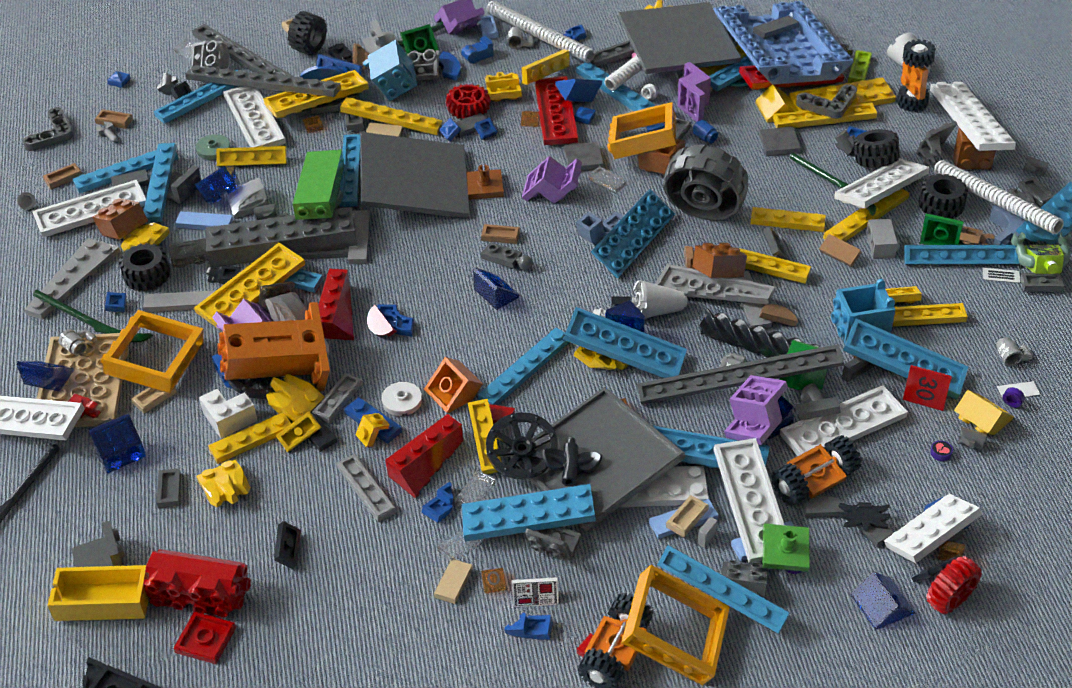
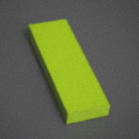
(860, 66)

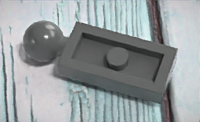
(506, 256)

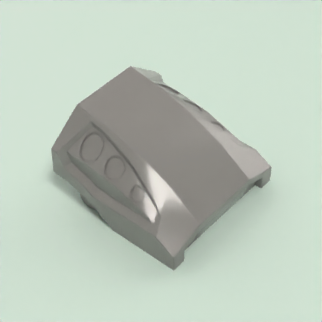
(210, 54)
(425, 64)
(247, 197)
(286, 307)

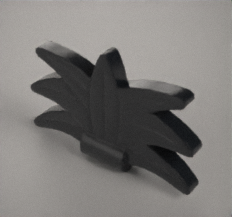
(864, 515)
(929, 572)

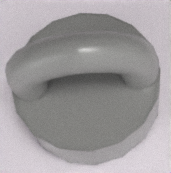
(26, 201)

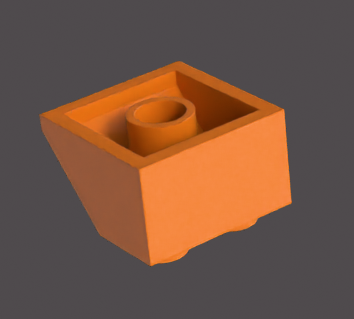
(452, 385)

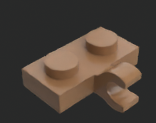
(971, 236)

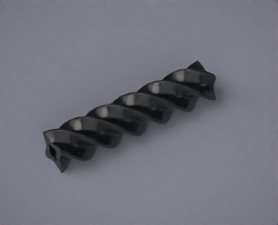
(739, 334)

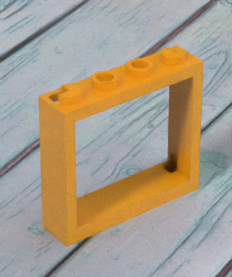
(647, 141)
(145, 376)
(663, 652)

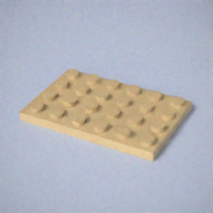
(87, 377)

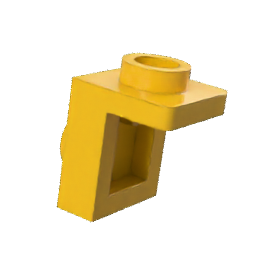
(369, 428)

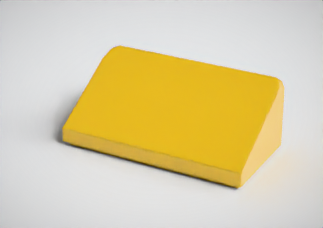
(298, 431)

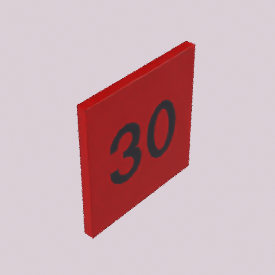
(927, 387)

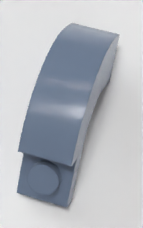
(1008, 222)
(593, 229)

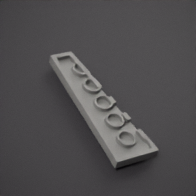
(72, 274)
(699, 285)

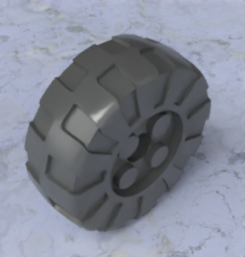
(706, 182)

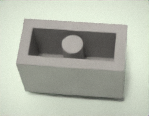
(882, 238)

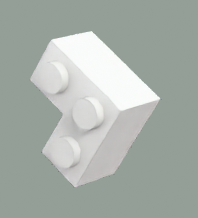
(227, 415)

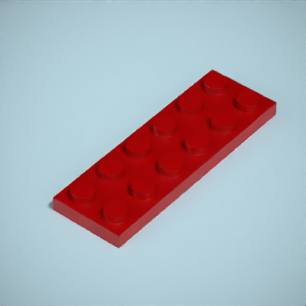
(757, 80)
(555, 113)

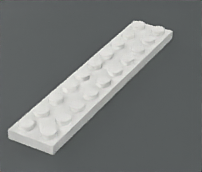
(972, 117)

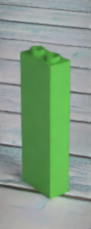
(318, 185)

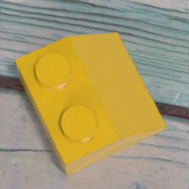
(982, 413)

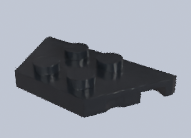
(105, 676)

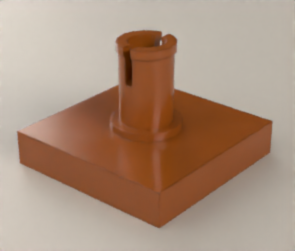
(484, 183)

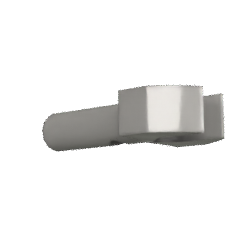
(108, 131)

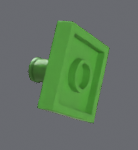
(786, 547)

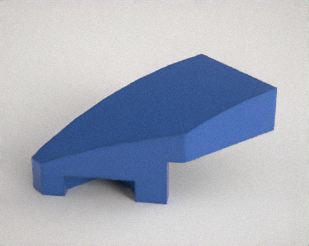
(441, 505)
(531, 627)

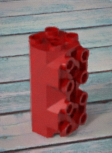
(205, 582)

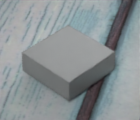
(707, 532)

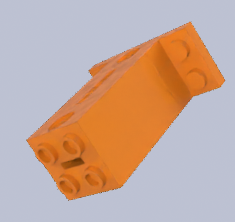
(275, 349)

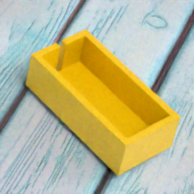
(98, 593)

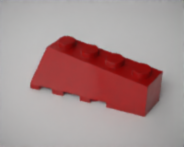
(336, 306)
(423, 456)

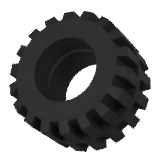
(307, 33)
(876, 148)
(943, 196)
(144, 267)

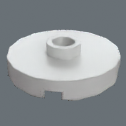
(401, 398)

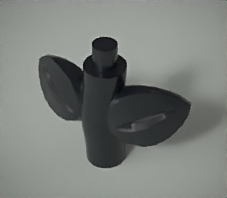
(571, 461)

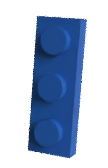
(324, 61)
(359, 408)

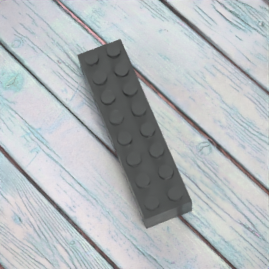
(250, 240)

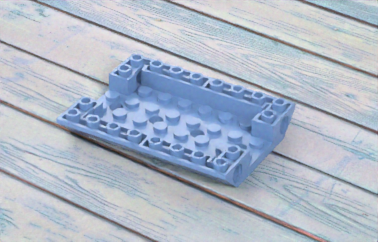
(791, 56)

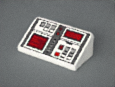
(535, 592)

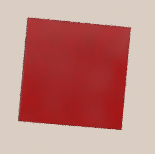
(204, 638)

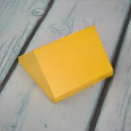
(774, 102)

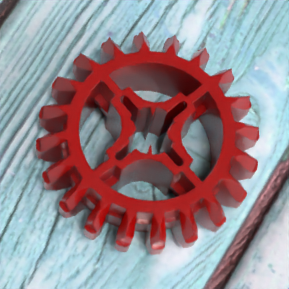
(467, 101)
(954, 585)

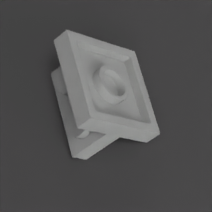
(378, 38)

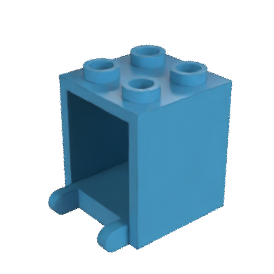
(391, 70)
(865, 303)

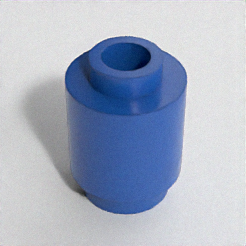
(705, 131)

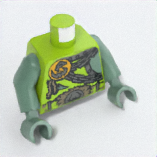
(1043, 258)

